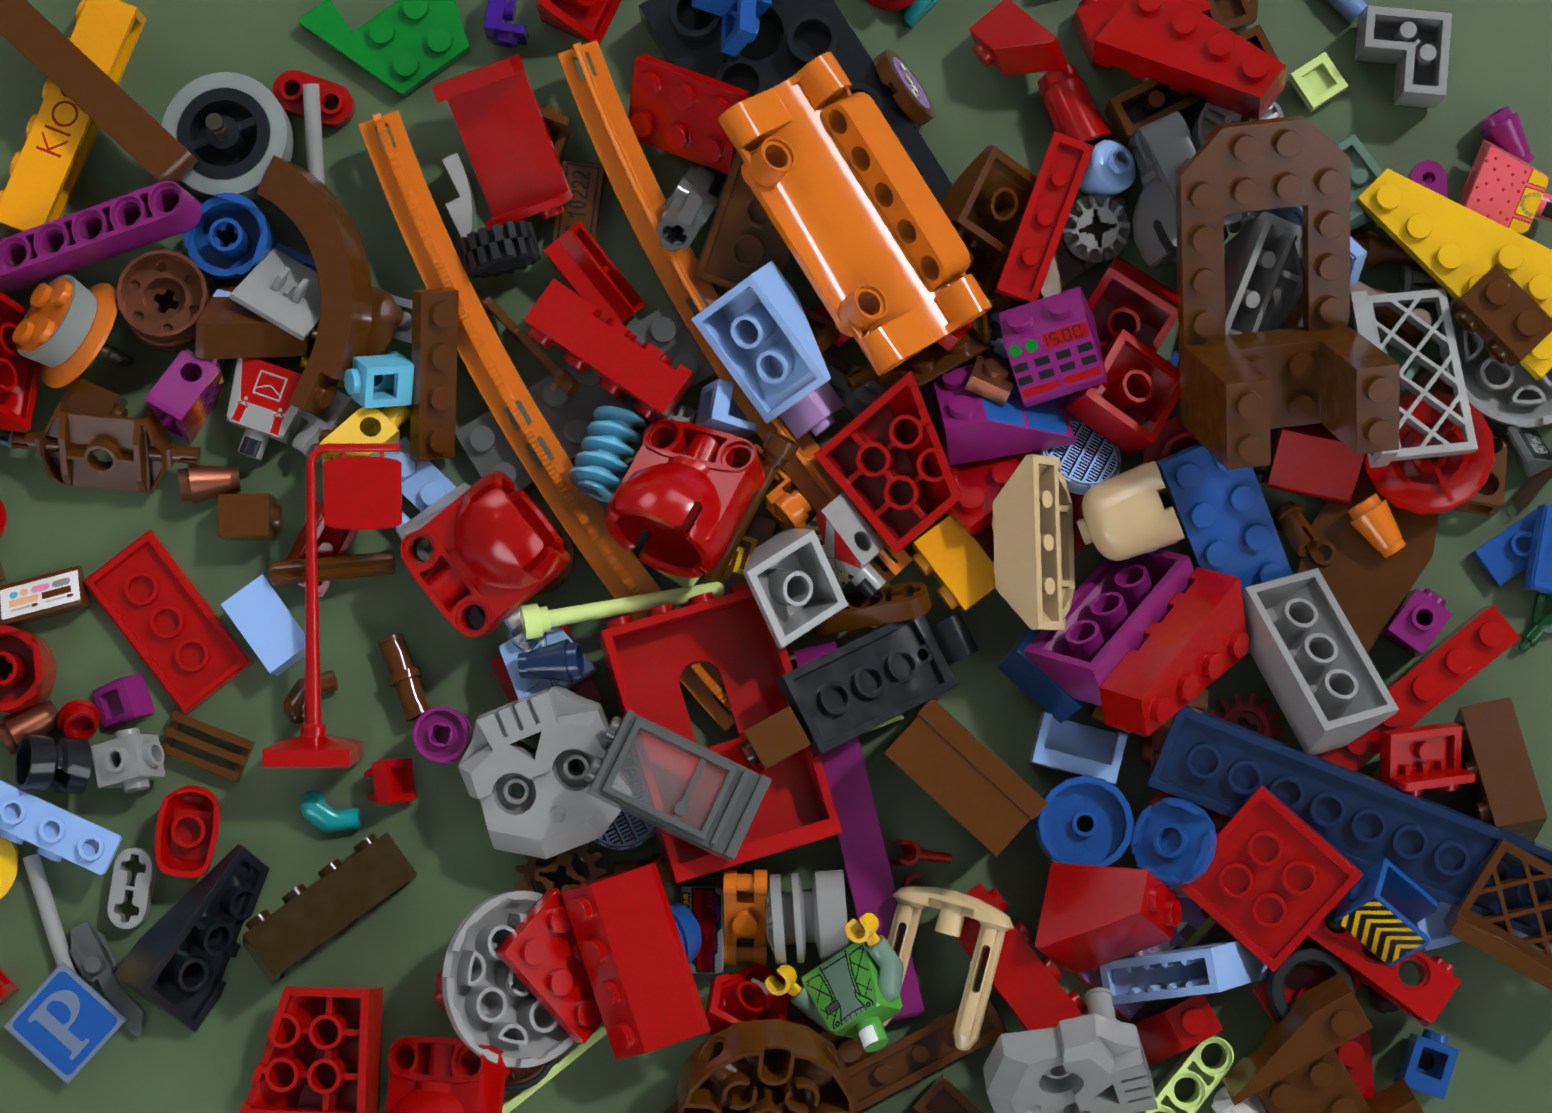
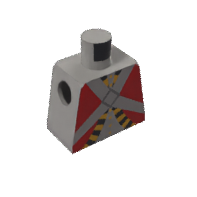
(849, 544)

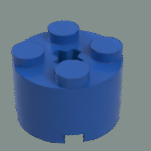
(223, 218)

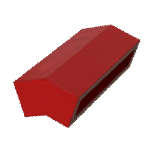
(593, 274)

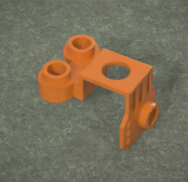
(788, 509)

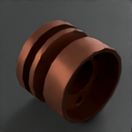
(157, 279)

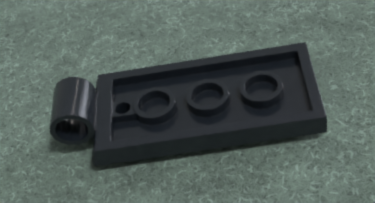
(875, 678)

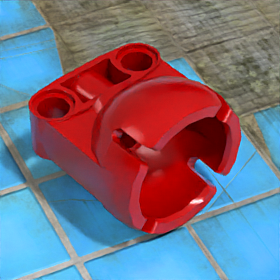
(688, 493)
(486, 554)
(443, 1077)

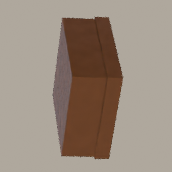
(965, 777)

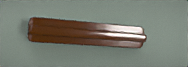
(333, 568)

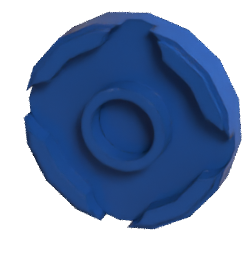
(1174, 841)

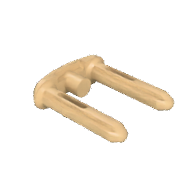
(953, 909)

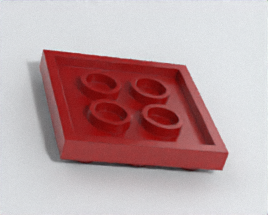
(1271, 878)

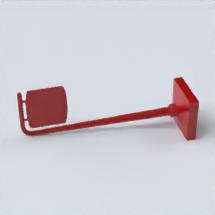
(357, 496)

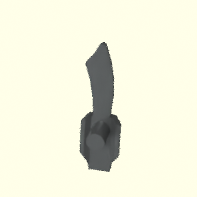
(98, 962)

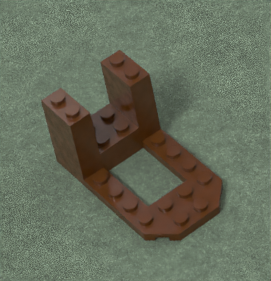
(1281, 377)

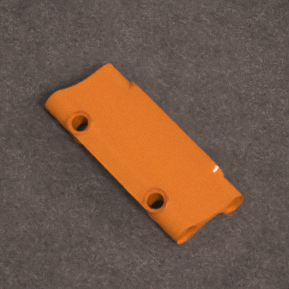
(855, 213)

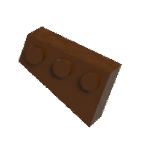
(1504, 782)

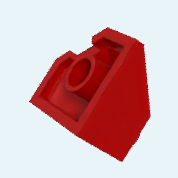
(744, 998)

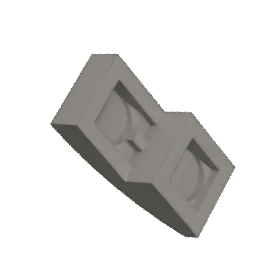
(462, 208)

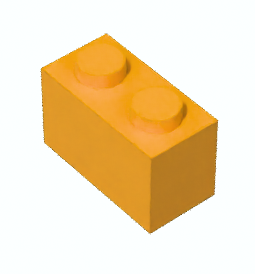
(956, 563)

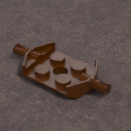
(930, 365)
(138, 450)

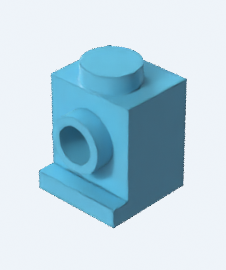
(390, 385)

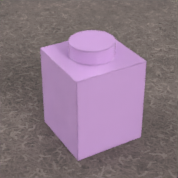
(813, 412)

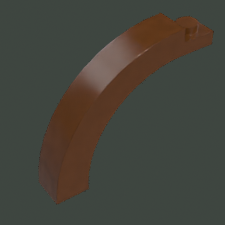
(341, 274)

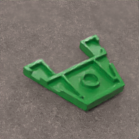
(399, 45)

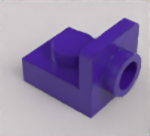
(496, 26)

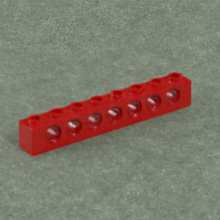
(1420, 1001)

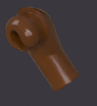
(295, 701)

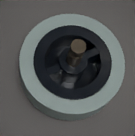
(231, 130)

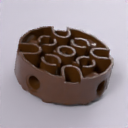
(765, 1070)

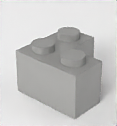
(1414, 42)

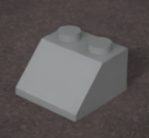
(793, 584)

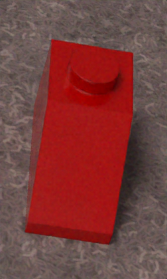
(1015, 42)
(1176, 1027)

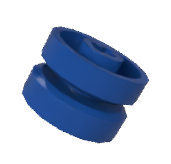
(1109, 824)

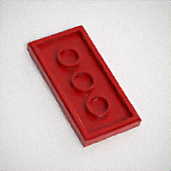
(168, 622)

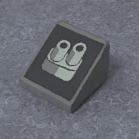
(1529, 449)

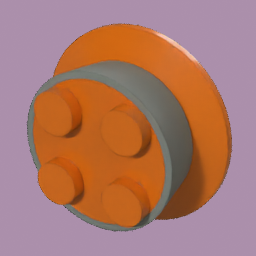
(68, 329)

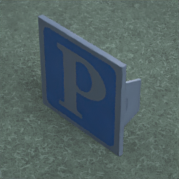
(65, 1022)

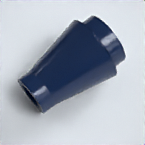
(553, 662)

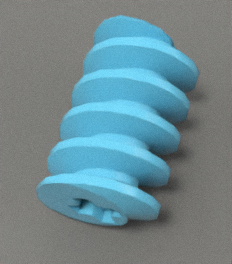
(603, 451)

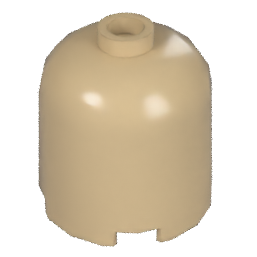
(1127, 514)

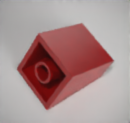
(1103, 914)

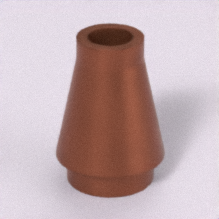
(205, 482)
(33, 721)

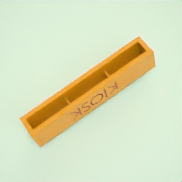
(62, 132)

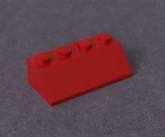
(635, 961)

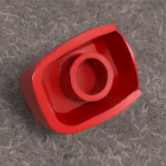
(187, 832)

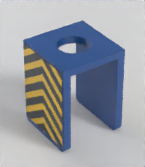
(1386, 912)

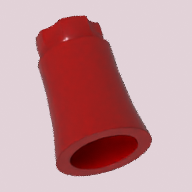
(1072, 107)

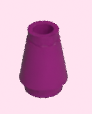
(1506, 132)

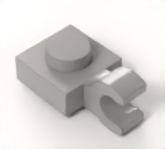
(336, 413)

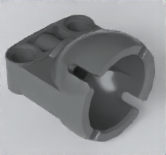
(1158, 153)

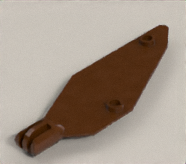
(1356, 573)

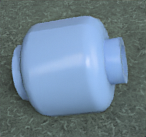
(1108, 170)

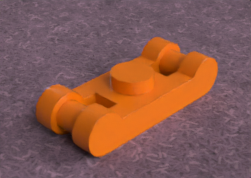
(745, 917)

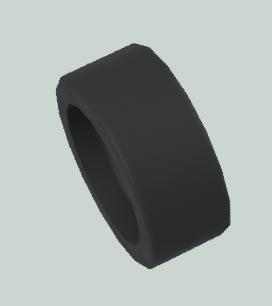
(1276, 980)

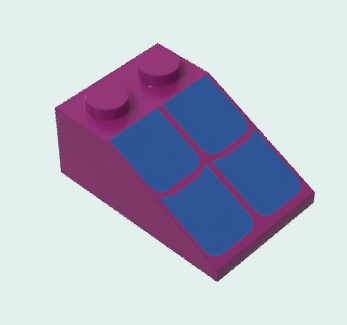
(983, 429)

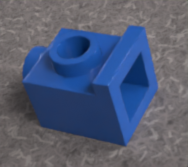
(1436, 1077)

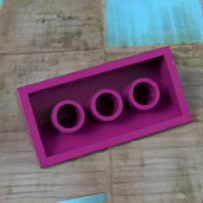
(1109, 620)

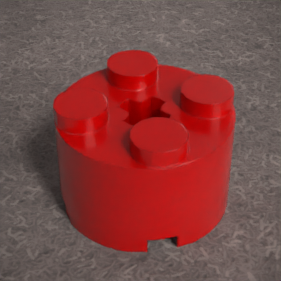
(32, 670)

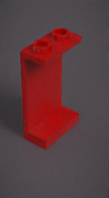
(507, 141)

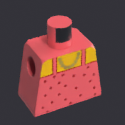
(1506, 189)

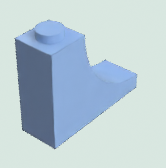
(1182, 972)

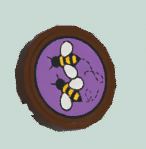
(907, 90)

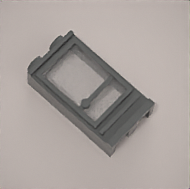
(676, 785)

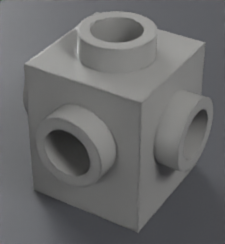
(128, 760)

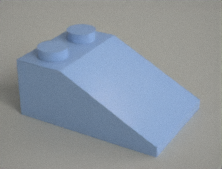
(765, 341)

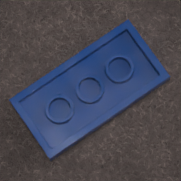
(1223, 517)

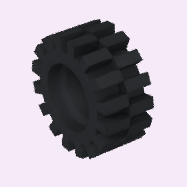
(500, 249)

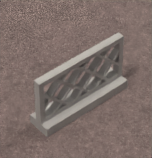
(1365, 323)

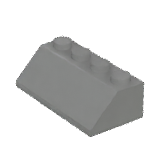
(1314, 662)

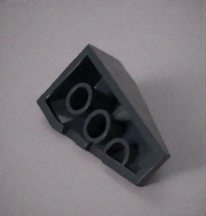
(188, 949)

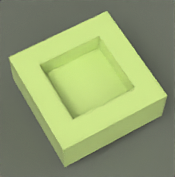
(1317, 81)

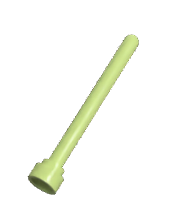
(538, 620)

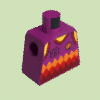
(187, 394)

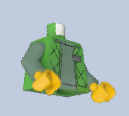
(852, 989)

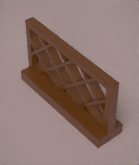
(1501, 942)

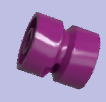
(443, 735)

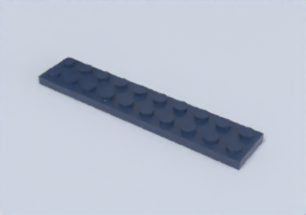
(1358, 815)

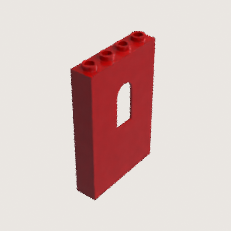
(734, 637)

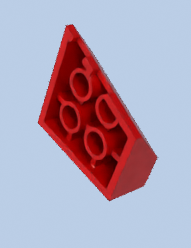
(893, 465)
(321, 1052)

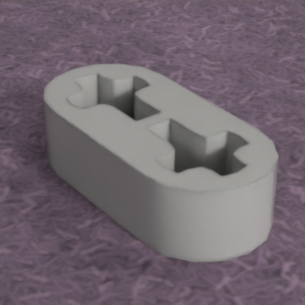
(122, 886)

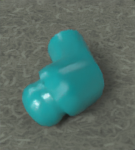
(324, 817)

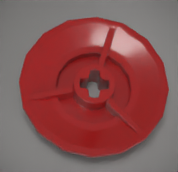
(1438, 485)

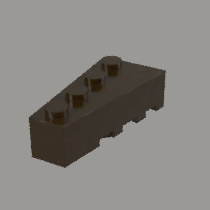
(327, 906)

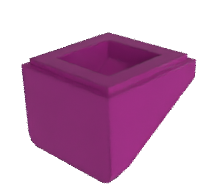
(123, 701)

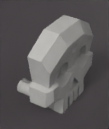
(555, 807)
(1072, 1068)

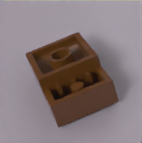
(987, 210)

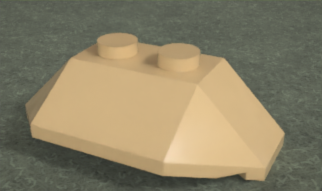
(1035, 543)

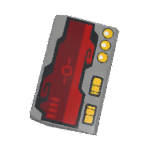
(708, 908)

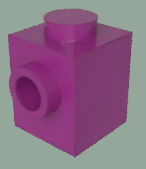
(1417, 621)

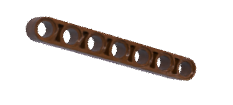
(94, 92)

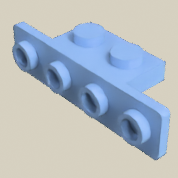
(55, 830)

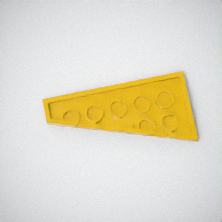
(1461, 246)

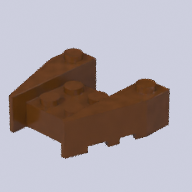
(1299, 1065)

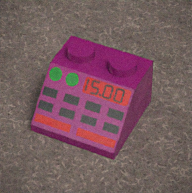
(1053, 346)

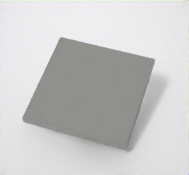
(282, 294)

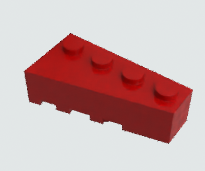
(1191, 55)
(608, 351)
(1179, 655)
(1021, 976)

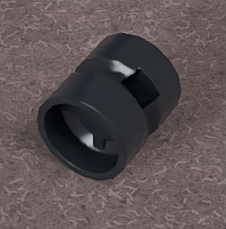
(58, 765)

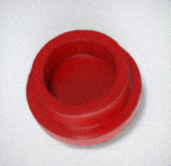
(78, 719)

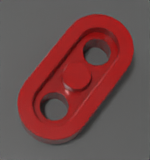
(294, 104)

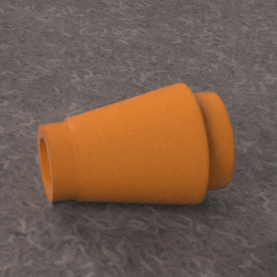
(1376, 524)

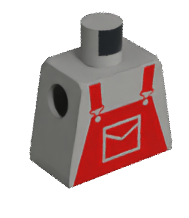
(262, 405)

